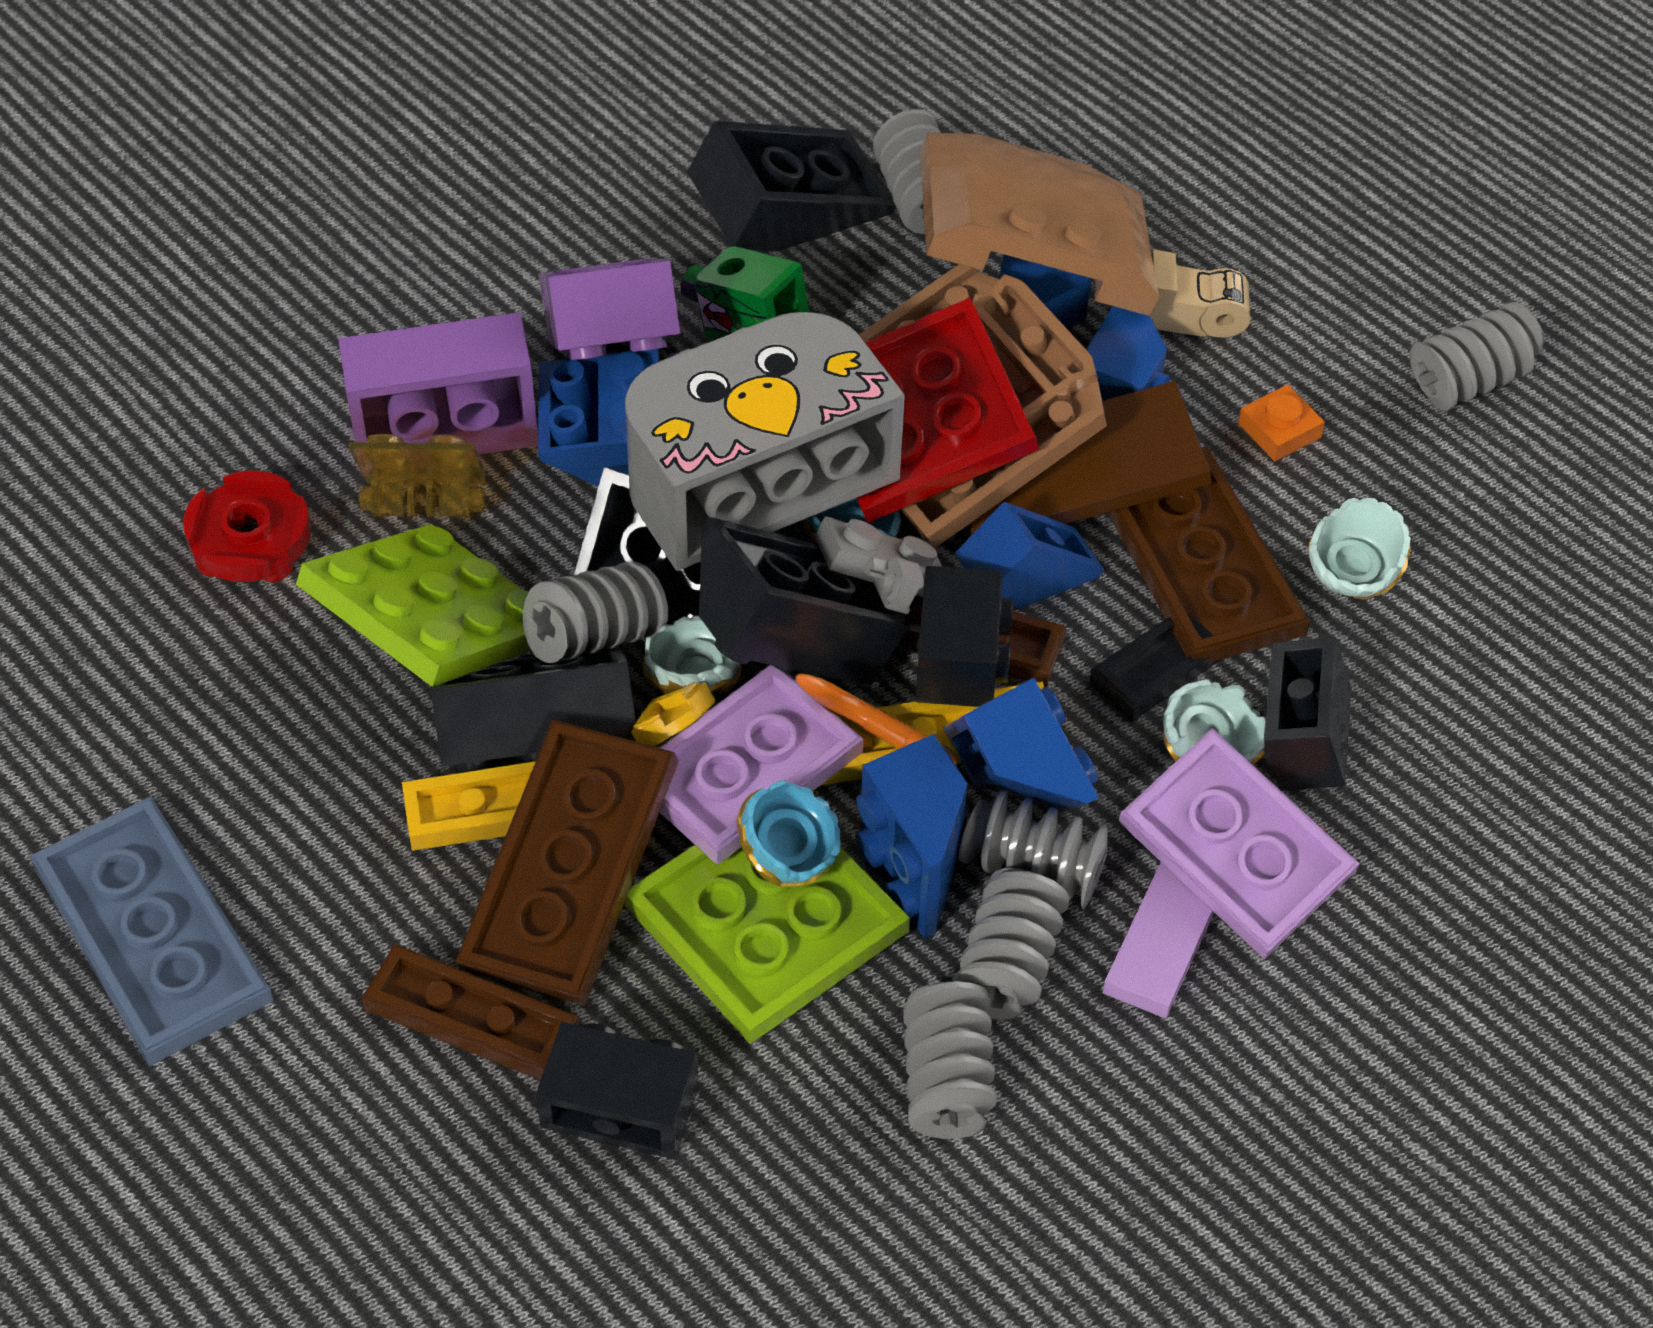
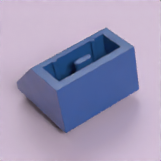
(585, 411)
(1022, 748)
(913, 827)

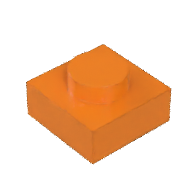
(1281, 422)

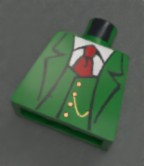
(744, 290)

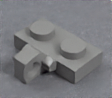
(889, 562)

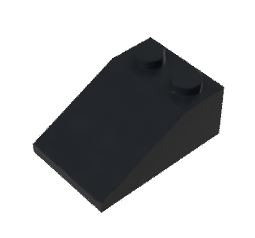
(785, 183)

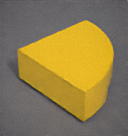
(672, 713)

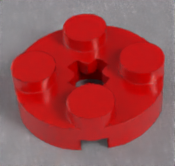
(251, 555)

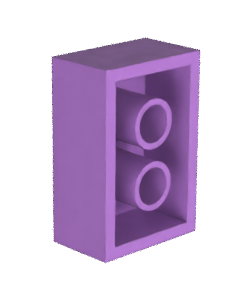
(608, 305)
(444, 381)

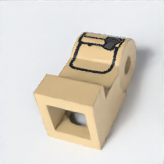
(1199, 300)

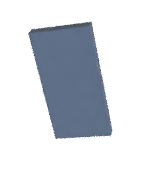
(151, 930)

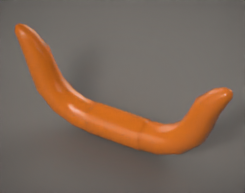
(862, 713)

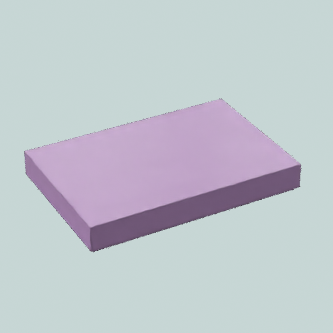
(746, 744)
(1238, 843)

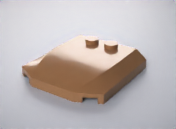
(1036, 209)
(1048, 374)

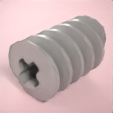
(898, 153)
(1477, 355)
(593, 611)
(1034, 845)
(1013, 939)
(948, 1059)

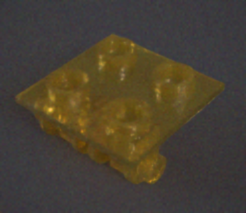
(443, 461)

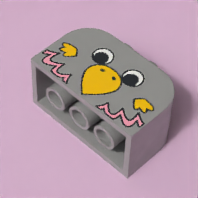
(760, 430)

